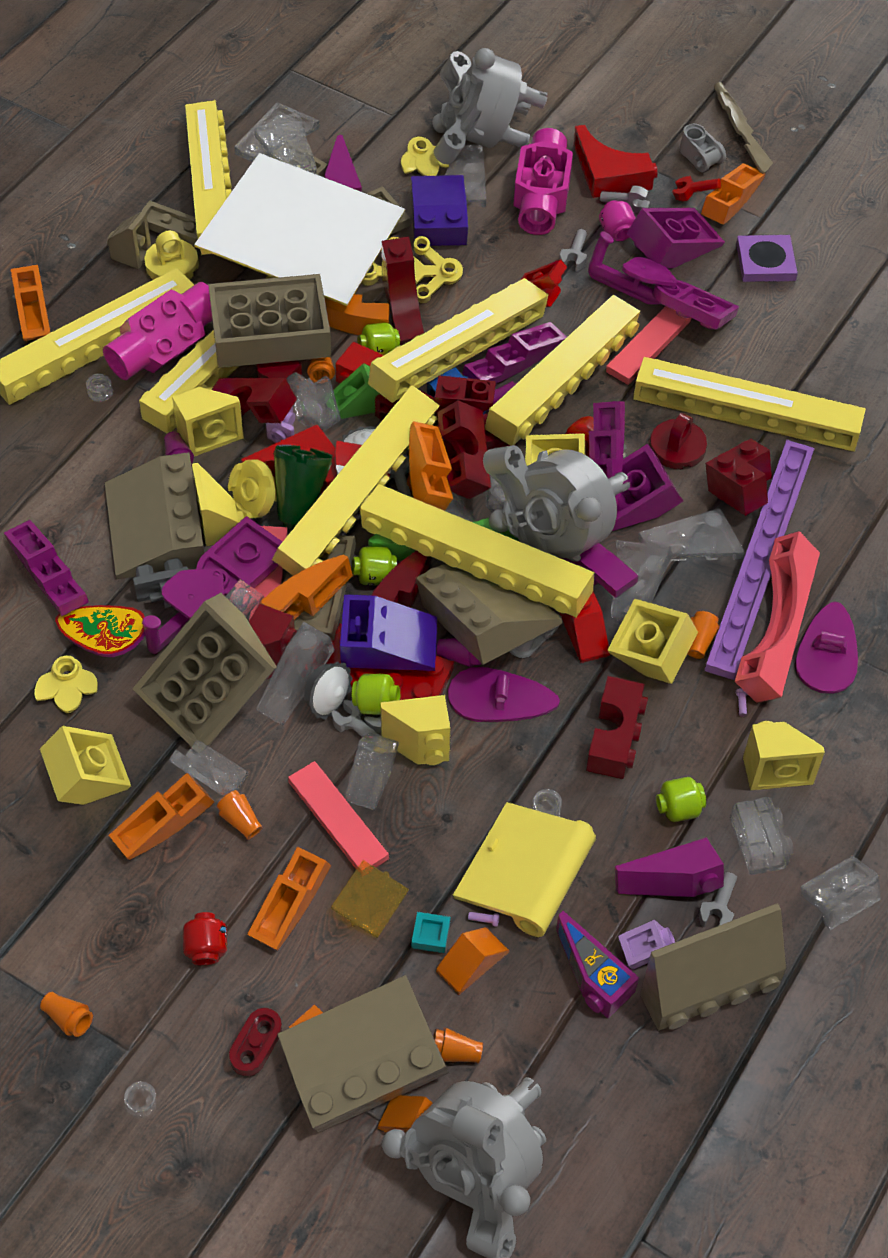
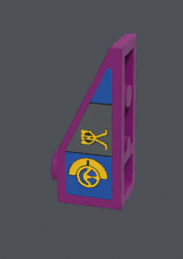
(599, 974)

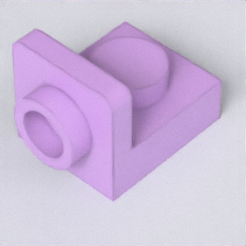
(283, 430)
(641, 941)

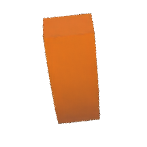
(734, 193)
(30, 302)
(356, 314)
(429, 466)
(310, 588)
(161, 817)
(289, 898)

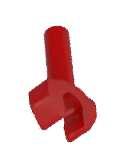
(687, 187)

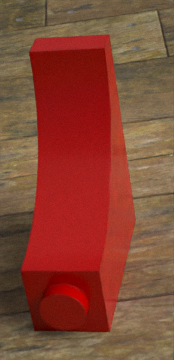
(609, 168)
(308, 438)

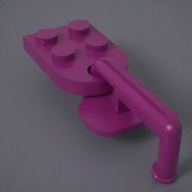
(673, 293)
(240, 554)

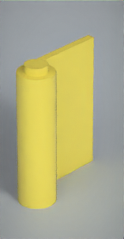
(526, 866)

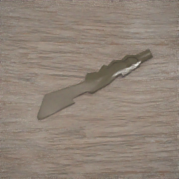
(741, 127)

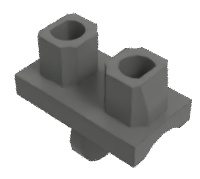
(150, 584)

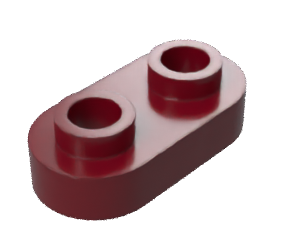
(254, 1043)

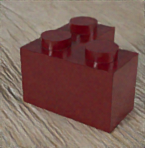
(741, 476)

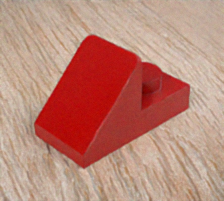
(547, 279)

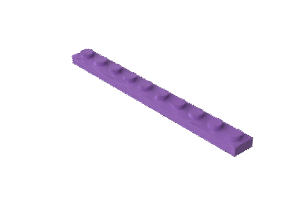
(755, 569)

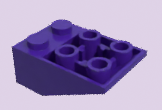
(386, 635)

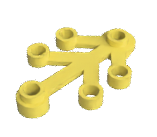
(436, 270)

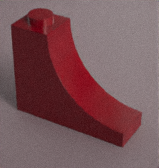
(400, 288)

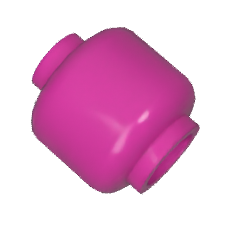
(617, 219)

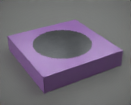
(766, 258)

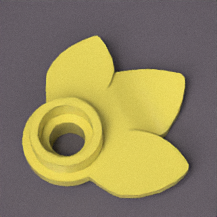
(421, 159)
(66, 688)

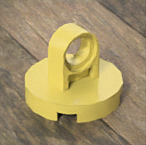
(169, 254)
(252, 488)

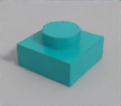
(431, 932)

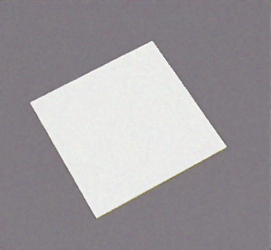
(300, 225)

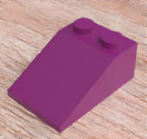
(673, 235)
(649, 492)

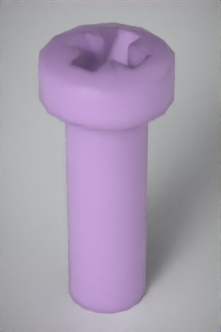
(742, 702)
(494, 919)

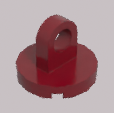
(678, 442)

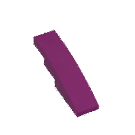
(517, 355)
(607, 439)
(46, 567)
(607, 569)

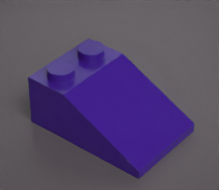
(440, 209)

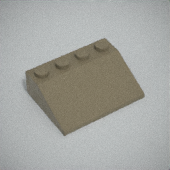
(269, 320)
(154, 516)
(481, 612)
(207, 672)
(715, 968)
(361, 1054)

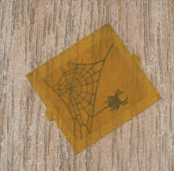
(370, 899)

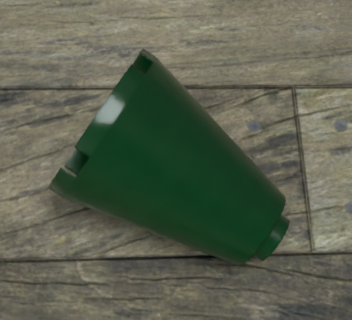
(298, 480)

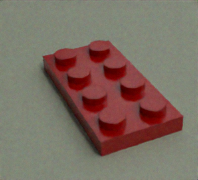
(411, 682)

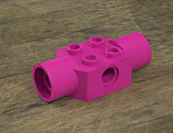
(542, 181)
(160, 332)

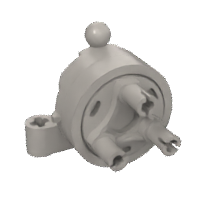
(482, 103)
(556, 502)
(478, 1153)

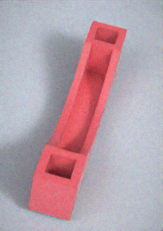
(792, 569)

